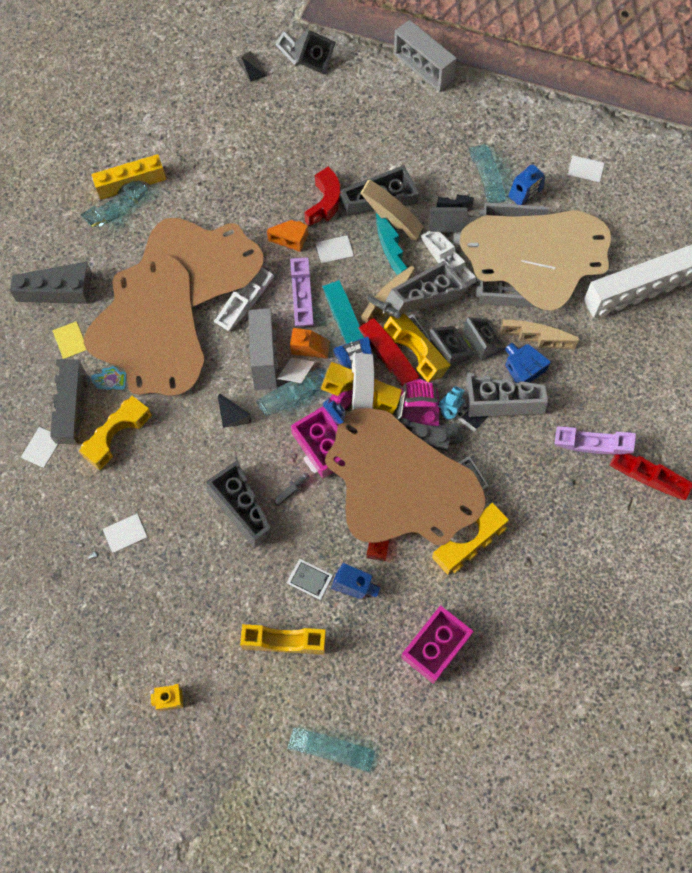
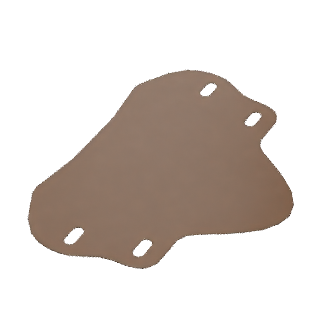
(210, 258)
(150, 328)
(400, 481)

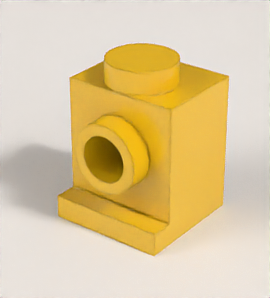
(174, 701)

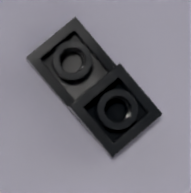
(461, 201)

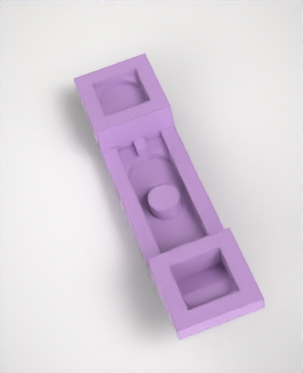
(301, 292)
(595, 442)

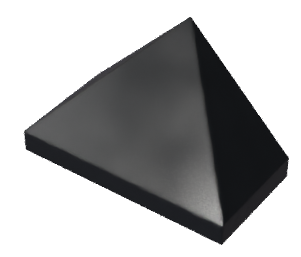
(250, 66)
(231, 413)

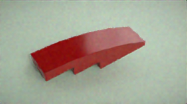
(388, 351)
(652, 475)

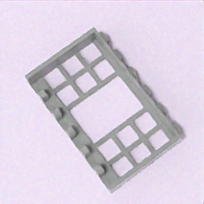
(508, 210)

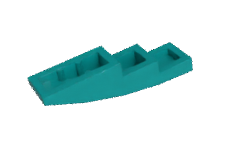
(389, 241)
(342, 311)

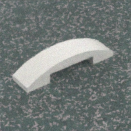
(363, 382)

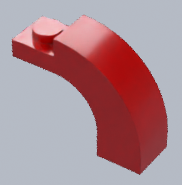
(329, 185)

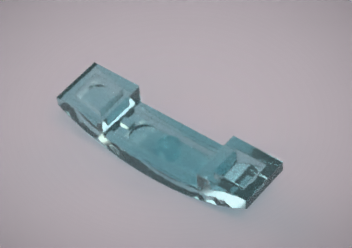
(489, 173)
(117, 206)
(331, 749)

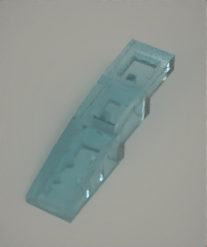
(291, 393)

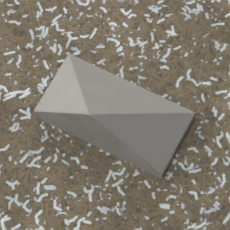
(286, 45)

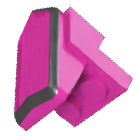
(421, 402)

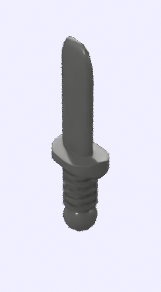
(384, 306)
(291, 489)

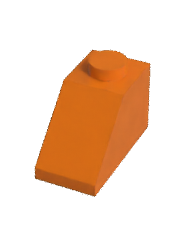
(289, 234)
(309, 344)

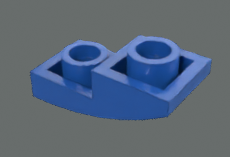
(334, 410)

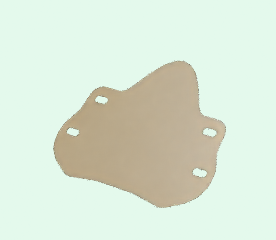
(551, 240)

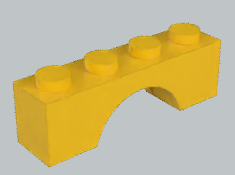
(112, 179)
(404, 331)
(341, 379)
(130, 415)
(452, 554)
(290, 641)

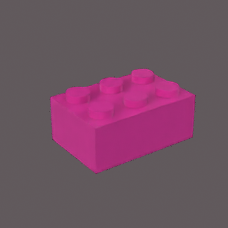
(316, 437)
(436, 644)

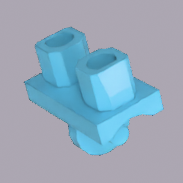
(452, 403)

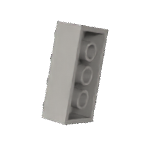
(424, 55)

